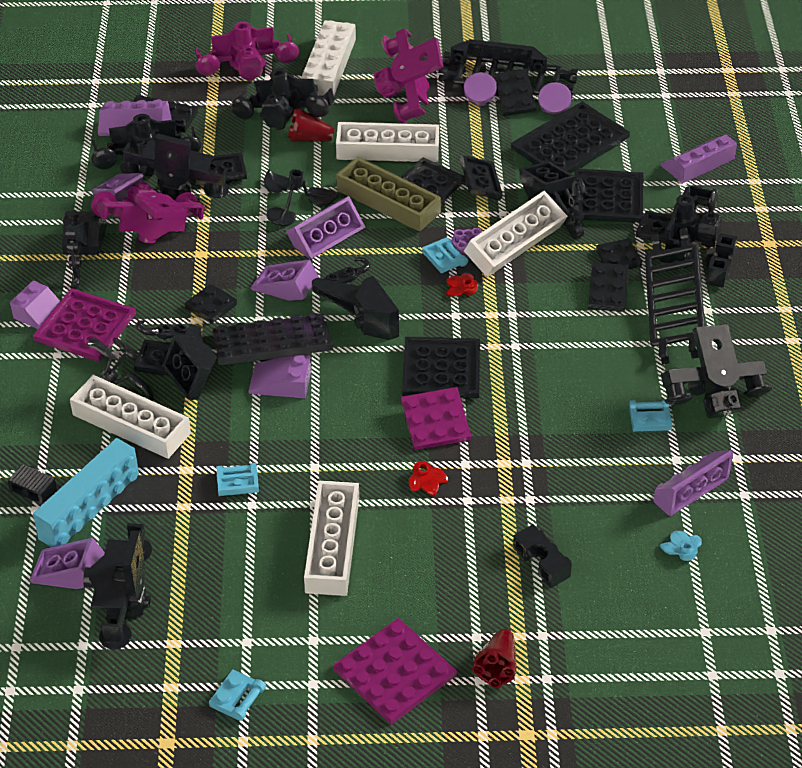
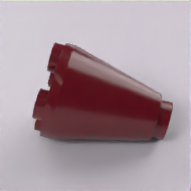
(309, 128)
(497, 659)

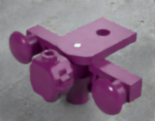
(244, 51)
(408, 72)
(148, 211)

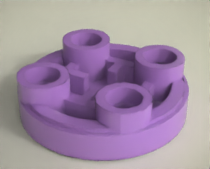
(480, 88)
(554, 98)
(462, 238)

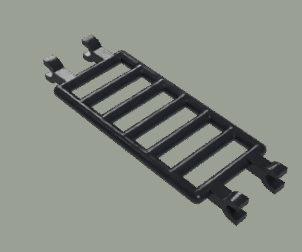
(456, 75)
(696, 290)

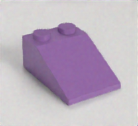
(119, 185)
(286, 280)
(282, 377)
(66, 564)

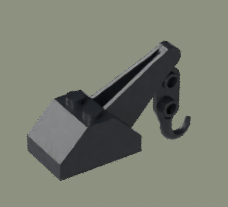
(558, 186)
(81, 236)
(369, 302)
(187, 359)

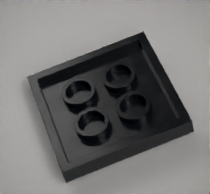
(434, 178)

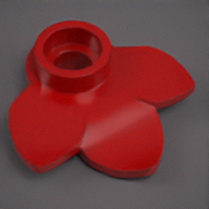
(460, 285)
(427, 480)

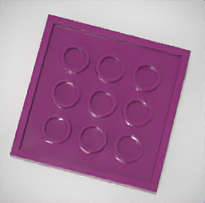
(82, 318)
(394, 670)

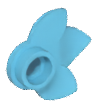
(682, 545)

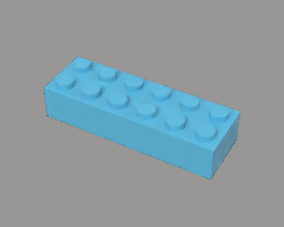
(86, 493)

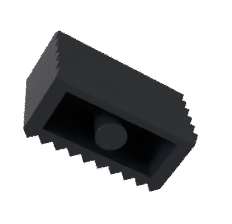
(32, 484)

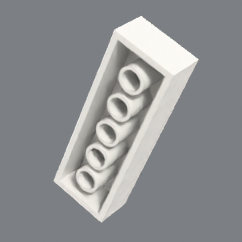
(330, 55)
(387, 141)
(515, 233)
(130, 416)
(332, 538)

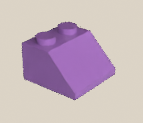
(34, 304)

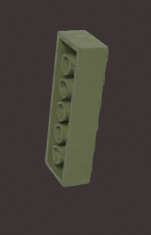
(388, 194)

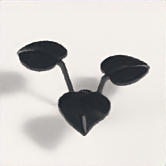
(278, 183)
(111, 375)

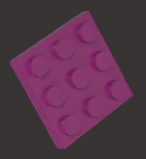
(435, 418)

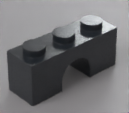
(722, 260)
(533, 543)

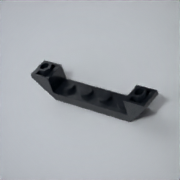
(499, 51)

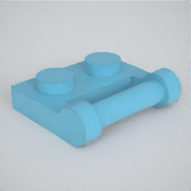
(441, 258)
(650, 419)
(237, 479)
(231, 692)

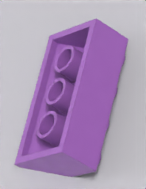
(122, 113)
(701, 158)
(326, 228)
(693, 482)

